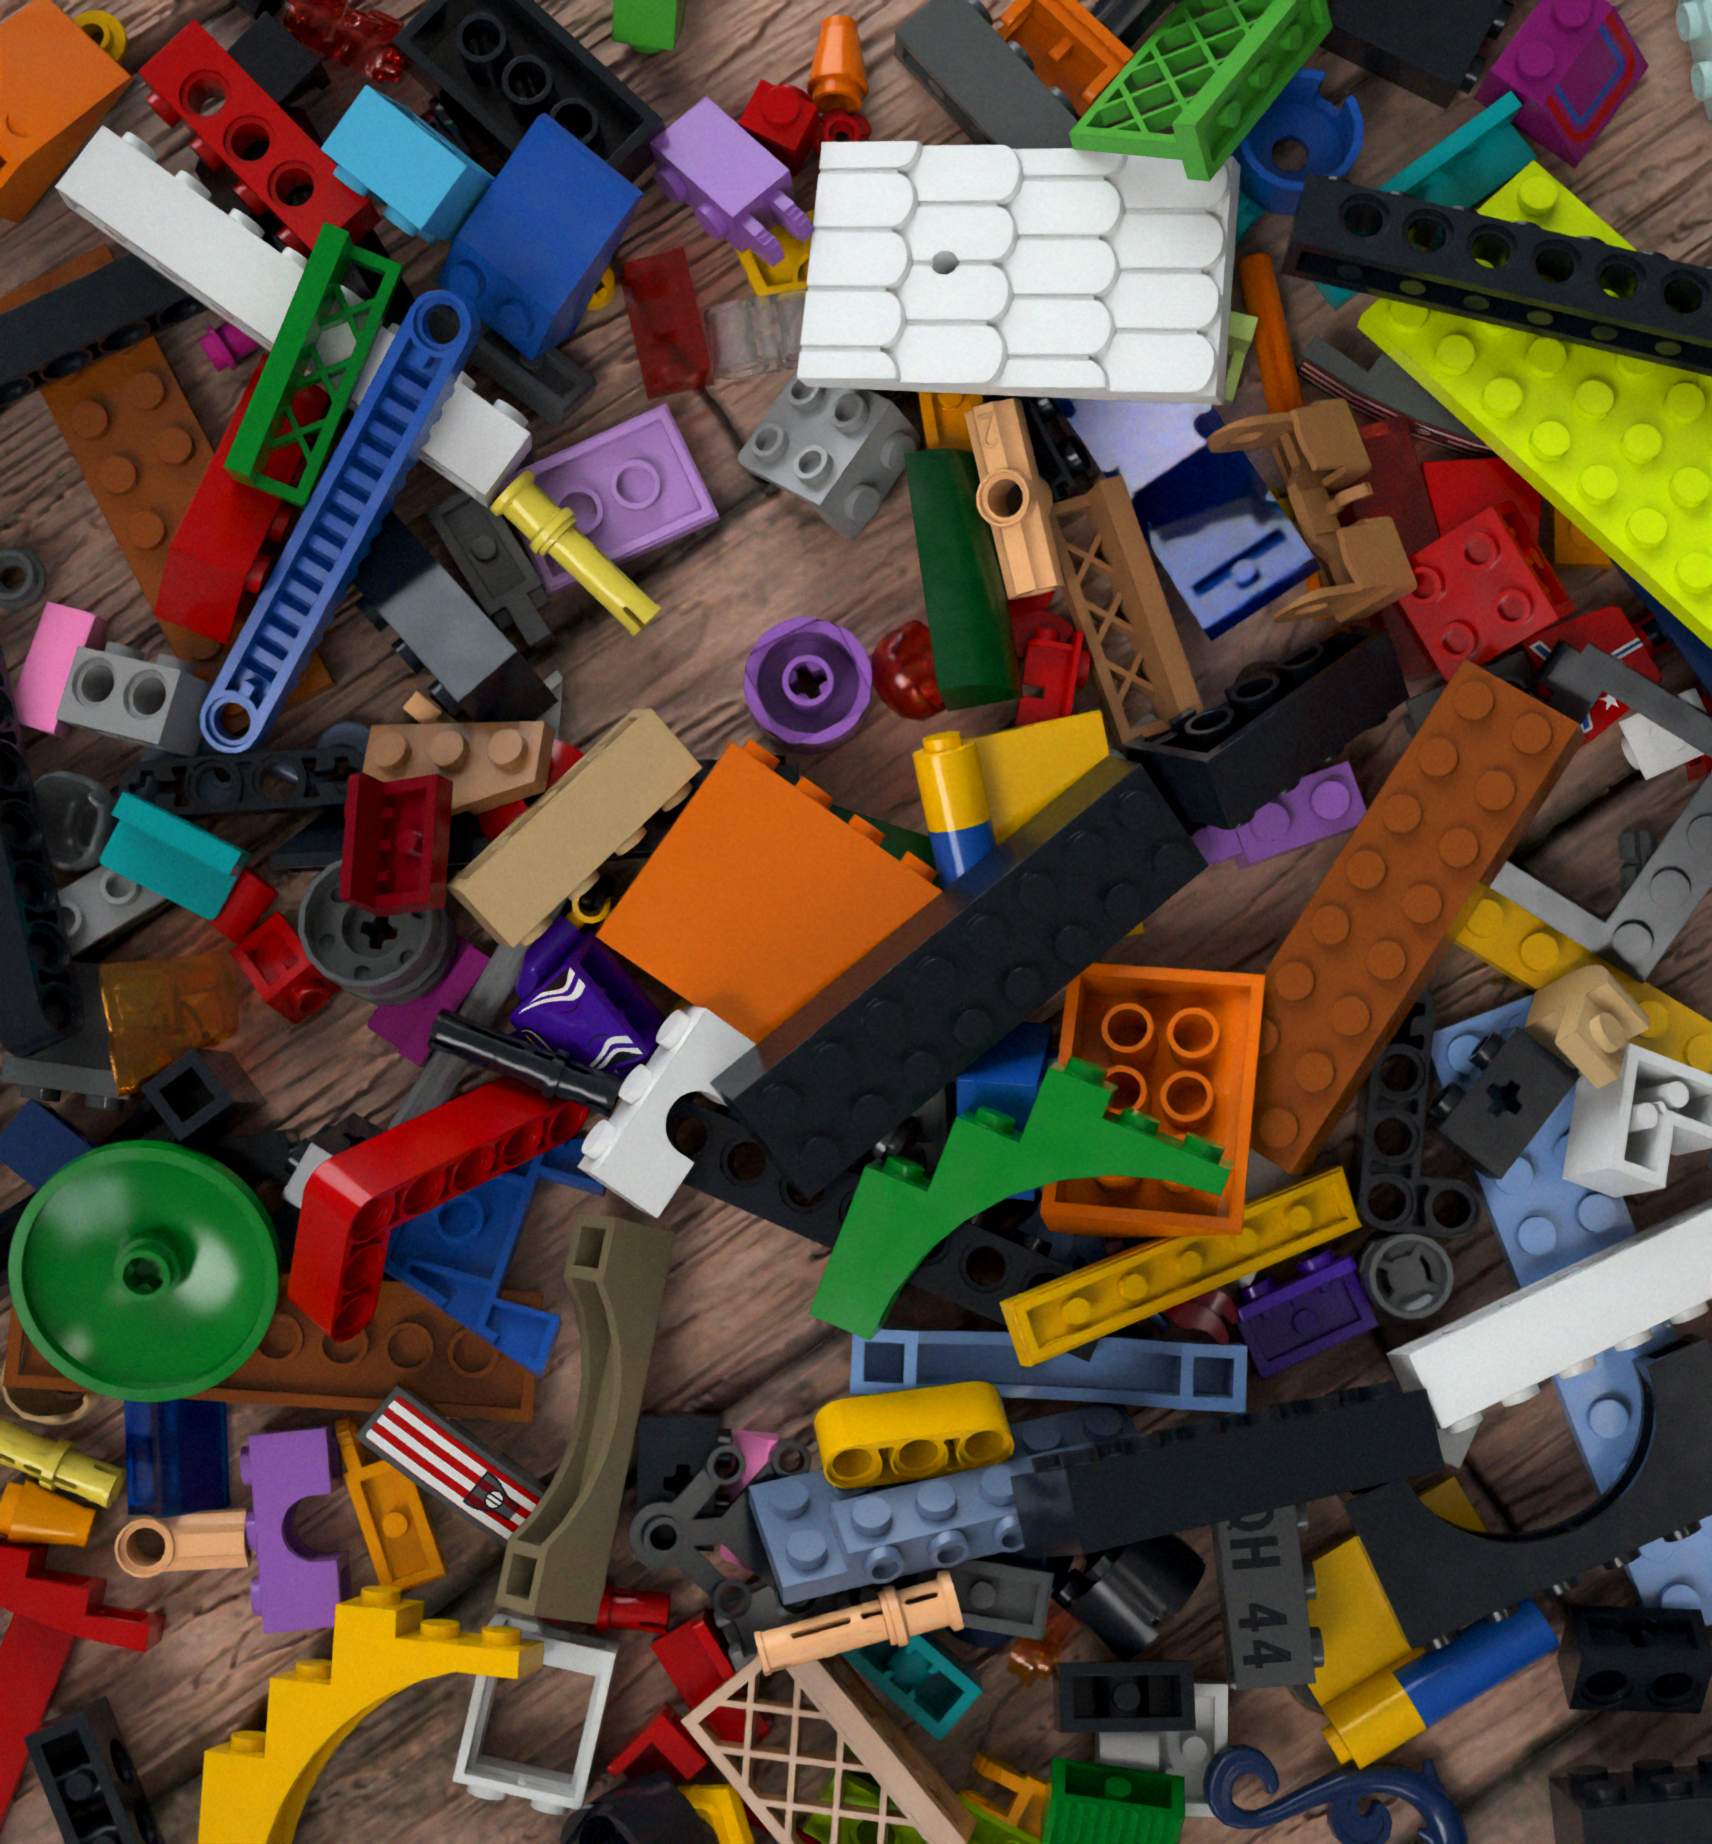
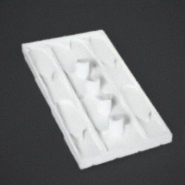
(1019, 273)

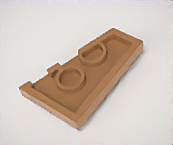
(485, 760)

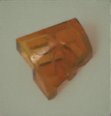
(164, 1011)

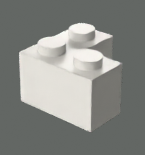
(1633, 1124)

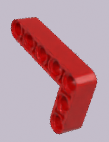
(400, 1175)

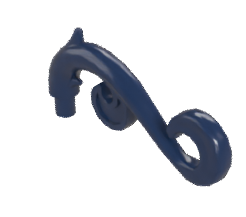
(1342, 1792)

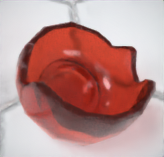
(906, 672)

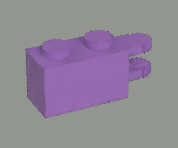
(728, 181)
(1313, 812)

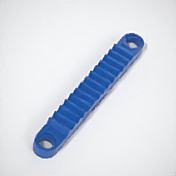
(340, 521)

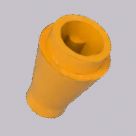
(43, 1517)

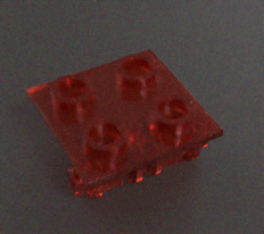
(359, 36)

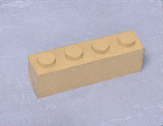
(575, 828)

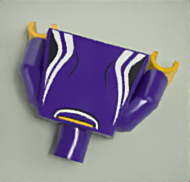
(584, 999)

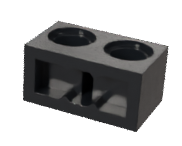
(1635, 1659)

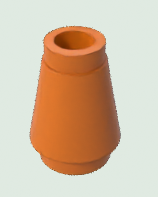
(838, 67)

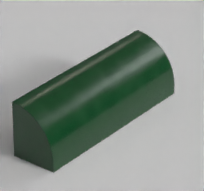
(961, 582)

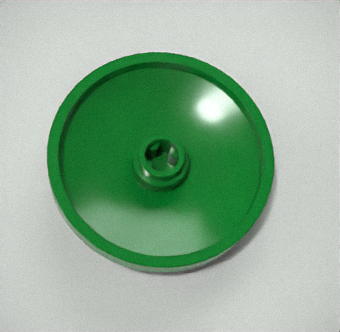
(145, 1271)

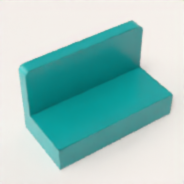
(172, 856)

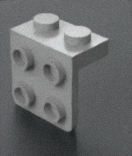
(832, 450)

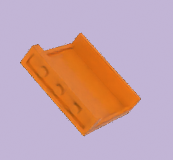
(762, 895)

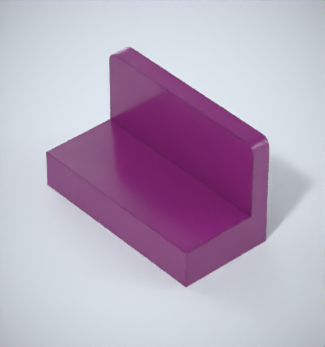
(411, 1023)

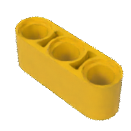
(912, 1434)

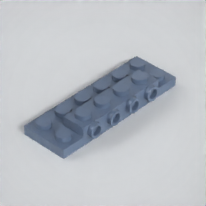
(849, 1538)

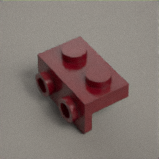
(396, 844)

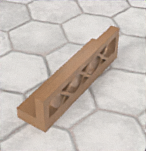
(1140, 603)

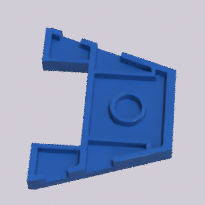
(465, 1248)

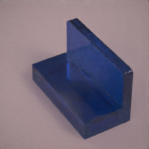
(176, 1457)

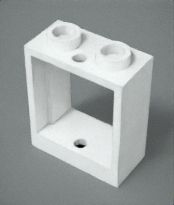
(548, 1789)

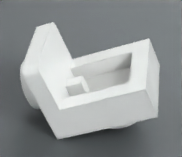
(1654, 748)

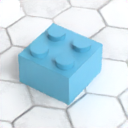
(406, 164)

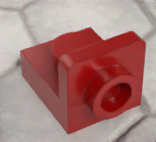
(280, 970)

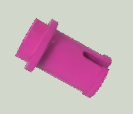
(226, 345)

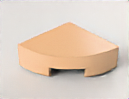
(426, 710)

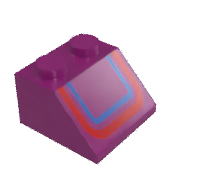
(1569, 72)

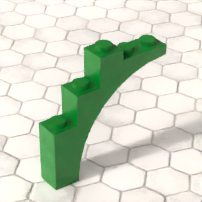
(1067, 1136)

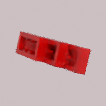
(70, 1600)

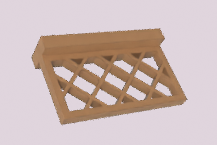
(861, 1725)

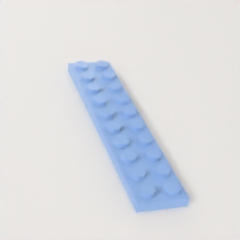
(1545, 1228)

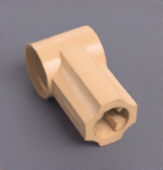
(191, 1542)

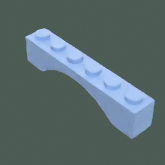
(1121, 1370)

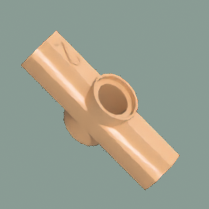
(1002, 460)

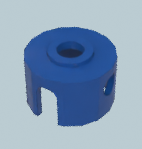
(1302, 115)

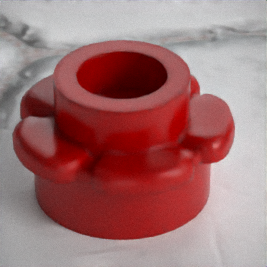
(839, 121)

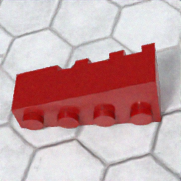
(230, 527)

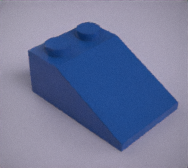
(541, 239)

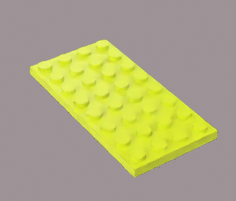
(1591, 430)

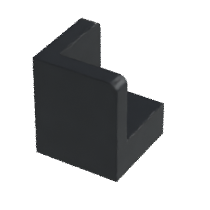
(277, 59)

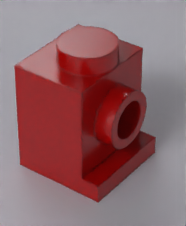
(782, 122)

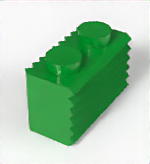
(1111, 1805)

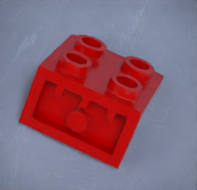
(1483, 590)

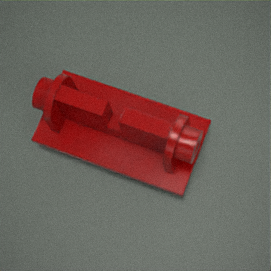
(1057, 670)

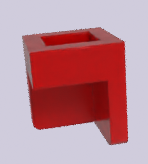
(658, 1745)

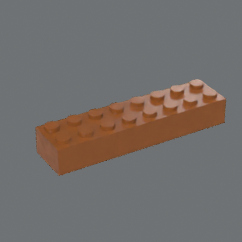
(1398, 902)

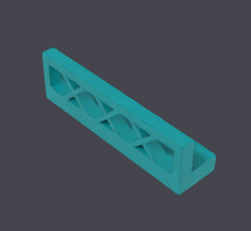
(1459, 170)

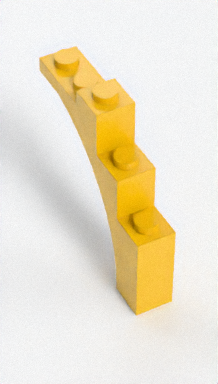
(380, 1647)

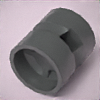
(1404, 1274)

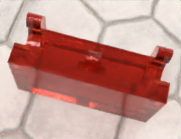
(666, 324)

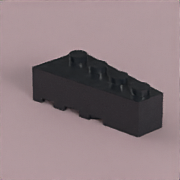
(1273, 727)

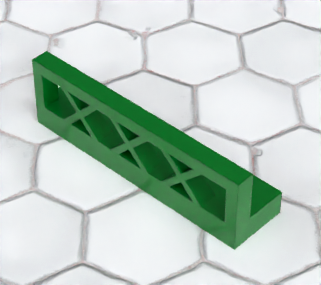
(290, 357)

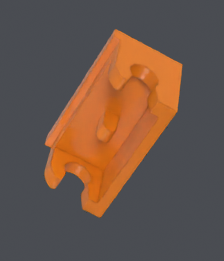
(1066, 47)

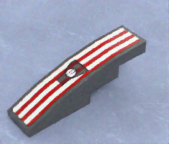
(1385, 394)
(451, 1464)

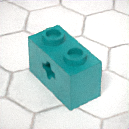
(921, 1679)

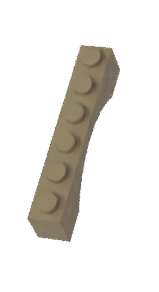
(563, 1548)

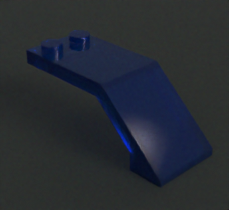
(1196, 508)

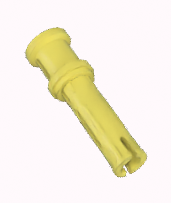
(554, 533)

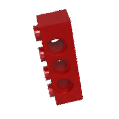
(197, 69)

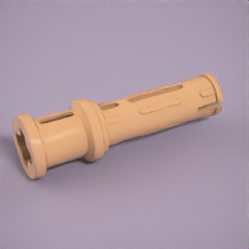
(890, 1617)

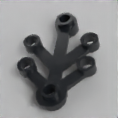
(733, 1528)

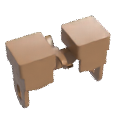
(1317, 457)

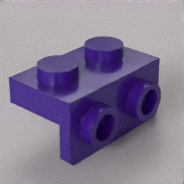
(1302, 1313)

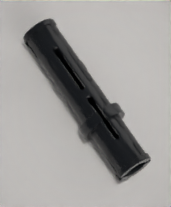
(515, 1058)

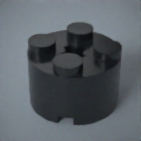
(1130, 1590)
(639, 1812)

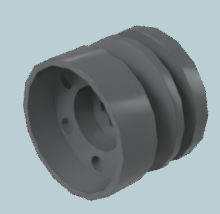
(345, 946)

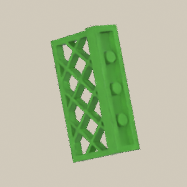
(1231, 91)

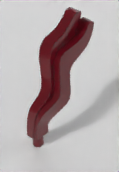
(1198, 1312)

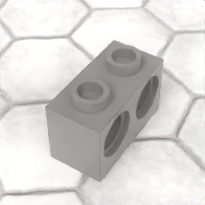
(134, 699)

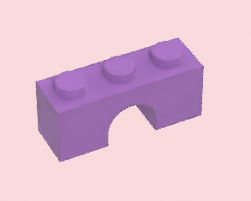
(294, 1583)

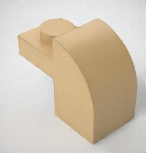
(1586, 1022)

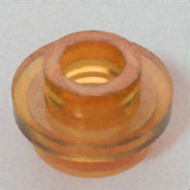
(1034, 1658)

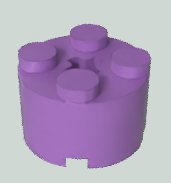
(824, 653)

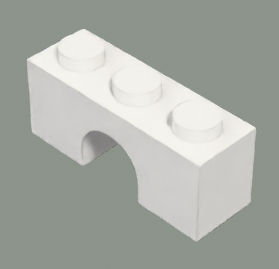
(632, 1147)

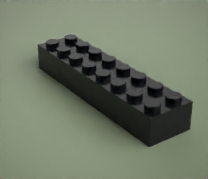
(960, 974)

